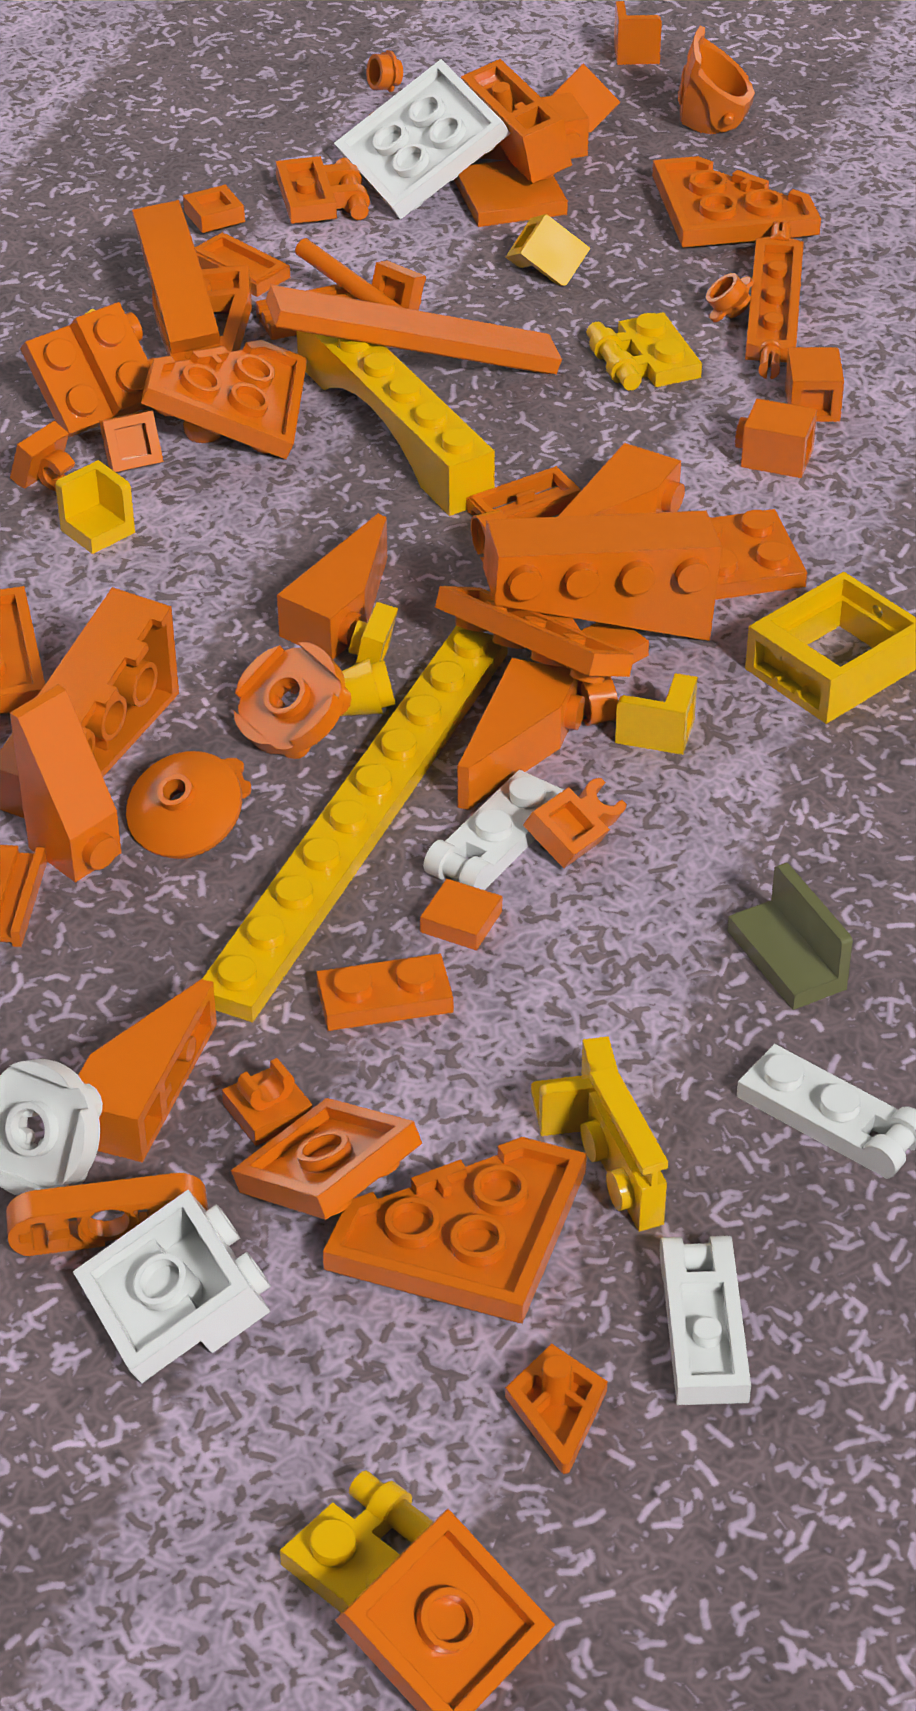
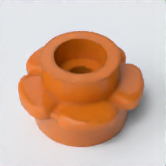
(384, 71)

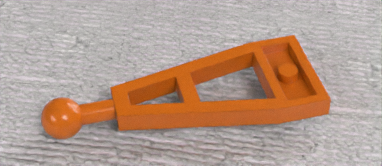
(229, 293)

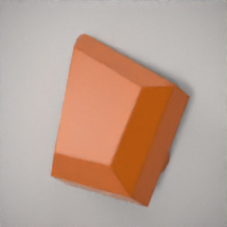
(557, 1403)

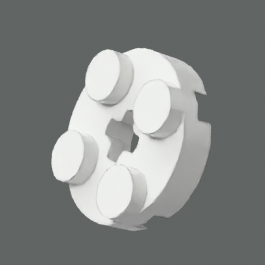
(70, 1123)

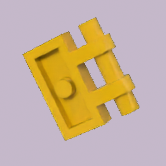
(654, 347)
(346, 1554)

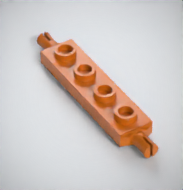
(774, 299)

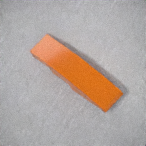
(176, 276)

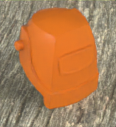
(712, 89)

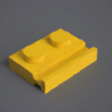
(626, 1148)

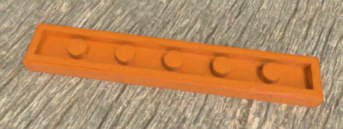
(412, 330)

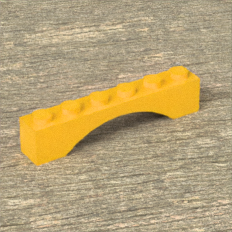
(438, 444)

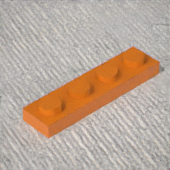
(548, 639)

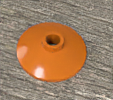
(197, 818)

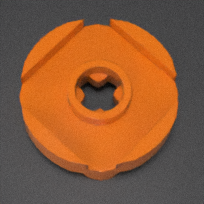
(309, 718)

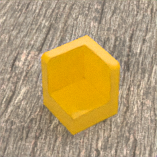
(548, 249)
(95, 506)
(658, 723)
(563, 1102)

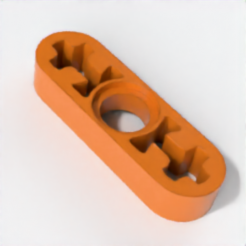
(57, 1205)

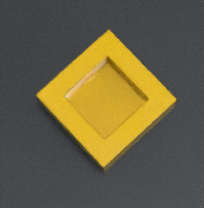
(373, 638)

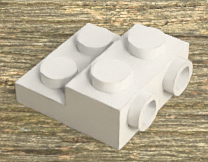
(174, 1286)

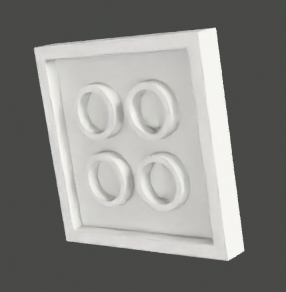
(422, 138)

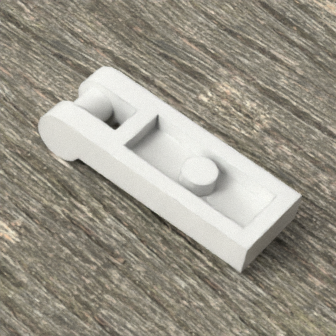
(491, 834)
(830, 1110)
(705, 1321)

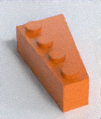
(609, 569)
(117, 679)

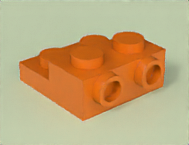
(90, 368)

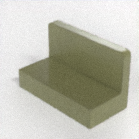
(795, 941)

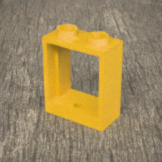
(783, 660)

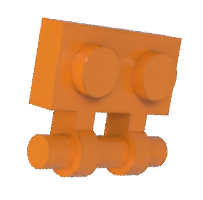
(317, 190)

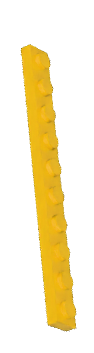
(351, 824)

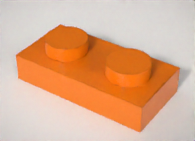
(384, 992)

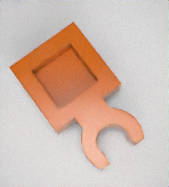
(573, 823)

